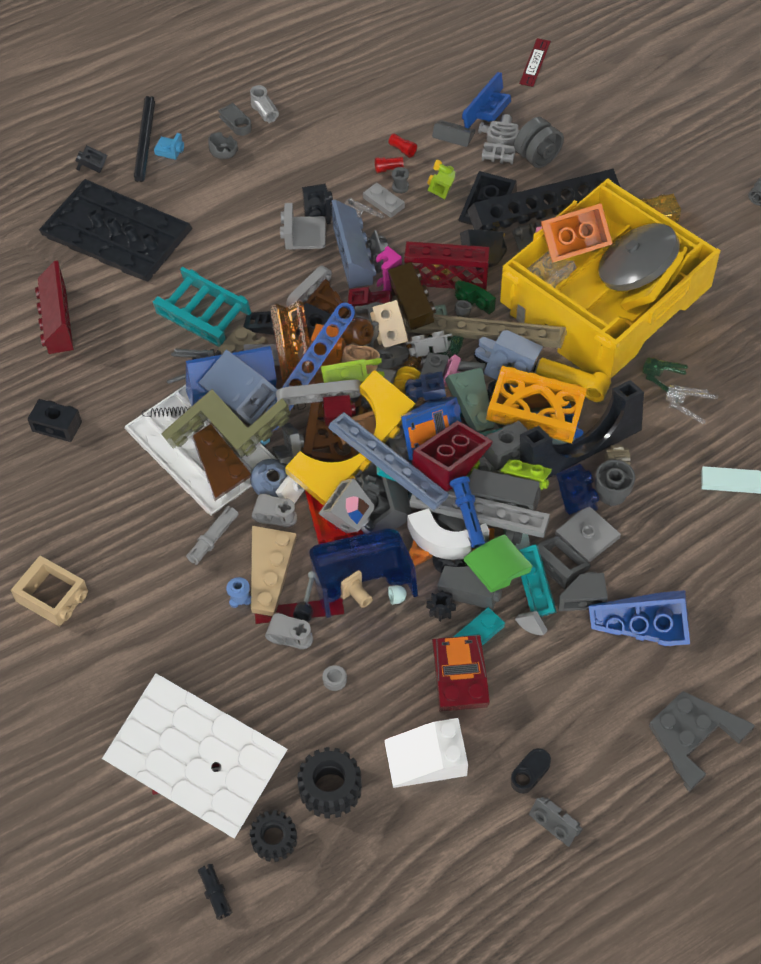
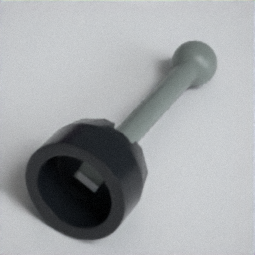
(304, 610)

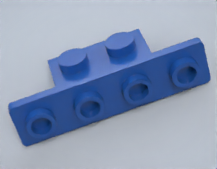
(487, 103)

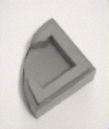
(532, 623)

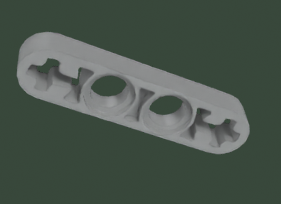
(316, 392)

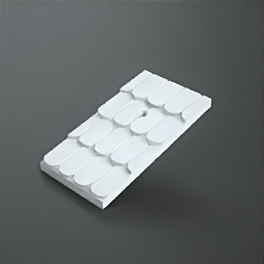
(184, 461)
(176, 740)

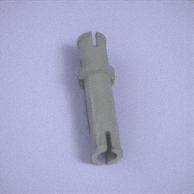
(207, 541)

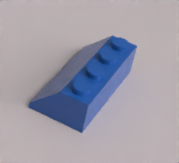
(258, 359)

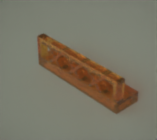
(285, 339)

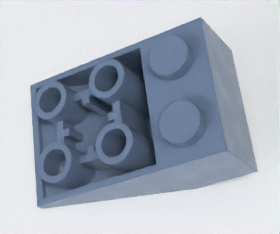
(239, 387)

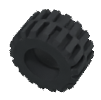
(329, 763)

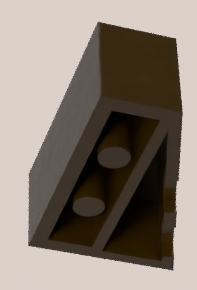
(411, 295)

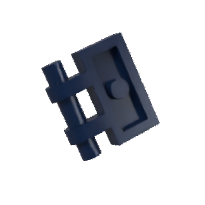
(429, 386)

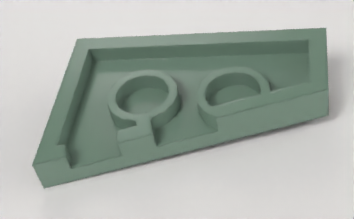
(472, 397)

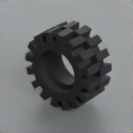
(273, 821)

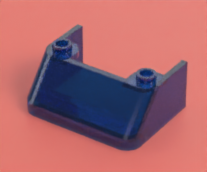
(373, 553)

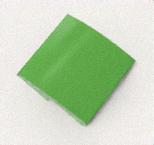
(497, 563)

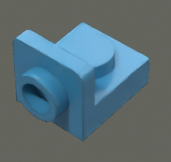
(169, 147)

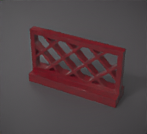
(448, 256)

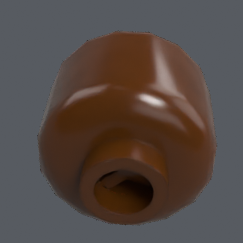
(358, 332)

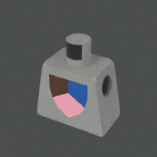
(349, 508)

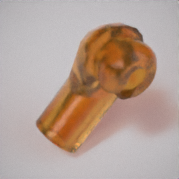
(412, 361)

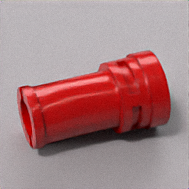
(405, 146)
(383, 164)

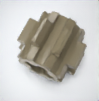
(618, 452)

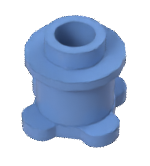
(238, 590)

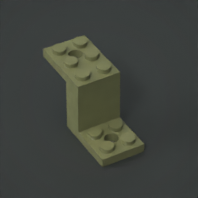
(227, 424)

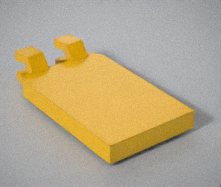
(650, 291)

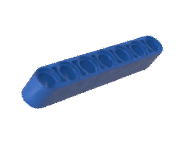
(327, 341)

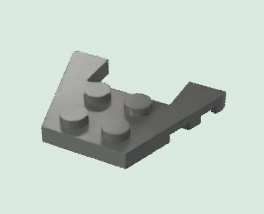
(686, 725)

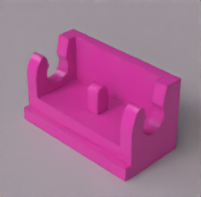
(390, 260)

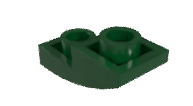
(475, 294)

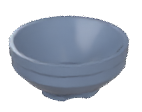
(259, 479)

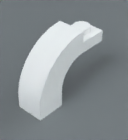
(437, 540)

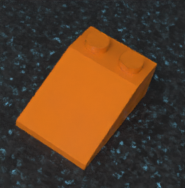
(576, 232)

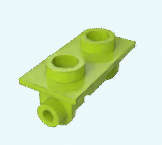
(524, 470)

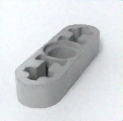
(309, 285)

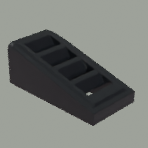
(264, 328)

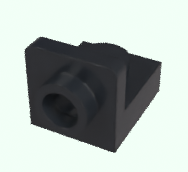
(91, 158)

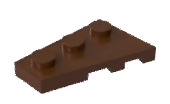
(220, 463)

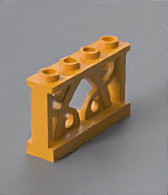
(532, 384)

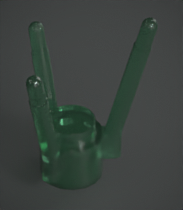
(655, 367)

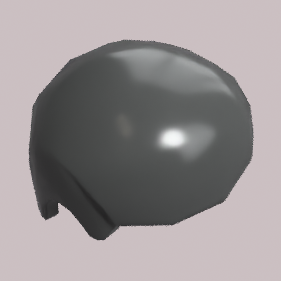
(222, 147)

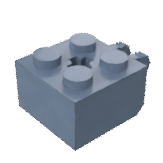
(508, 351)

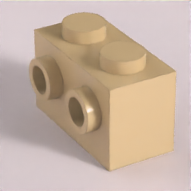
(391, 324)

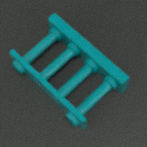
(199, 325)

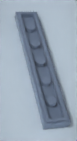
(388, 461)

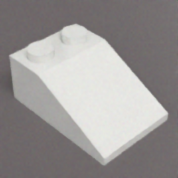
(427, 754)

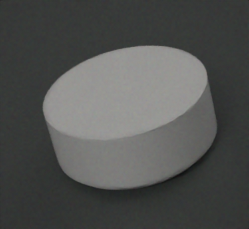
(334, 678)

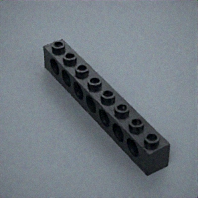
(481, 211)

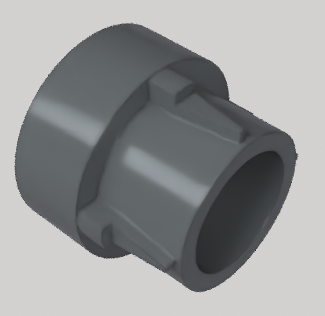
(614, 482)

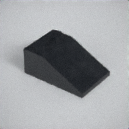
(487, 187)

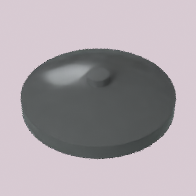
(639, 257)

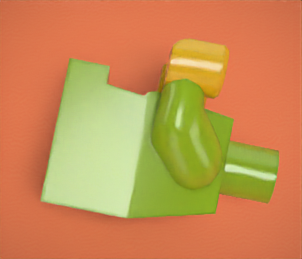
(442, 182)

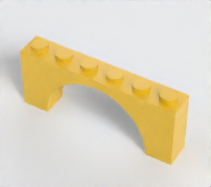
(323, 478)

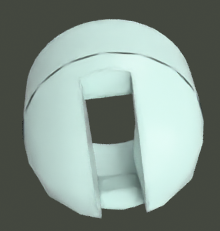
(396, 594)

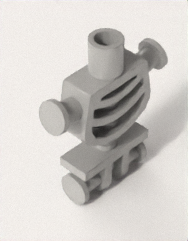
(500, 139)

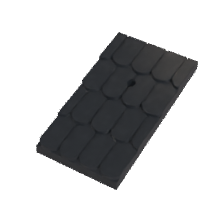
(115, 230)

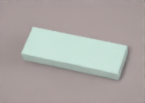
(731, 479)

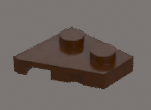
(327, 299)

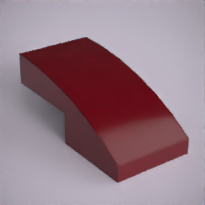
(364, 296)

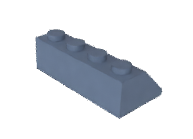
(352, 245)

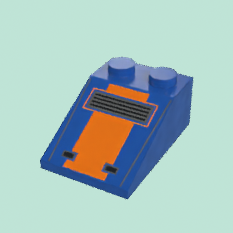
(428, 421)

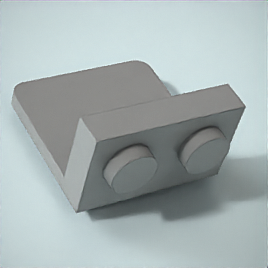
(302, 231)

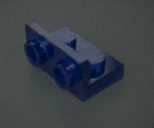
(577, 489)

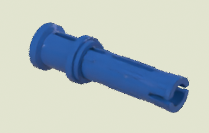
(465, 502)

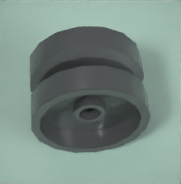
(539, 142)

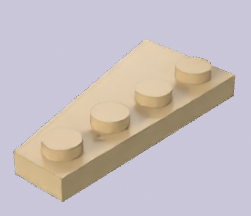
(270, 564)

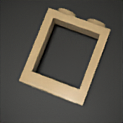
(32, 580)

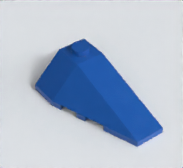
(649, 617)

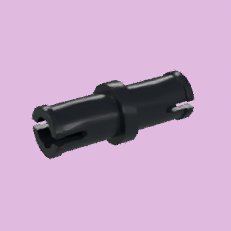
(215, 891)

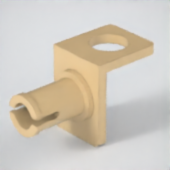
(353, 586)

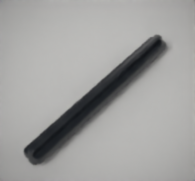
(144, 139)

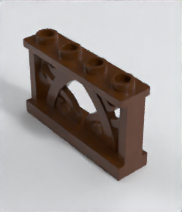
(316, 441)

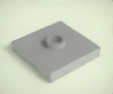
(588, 534)

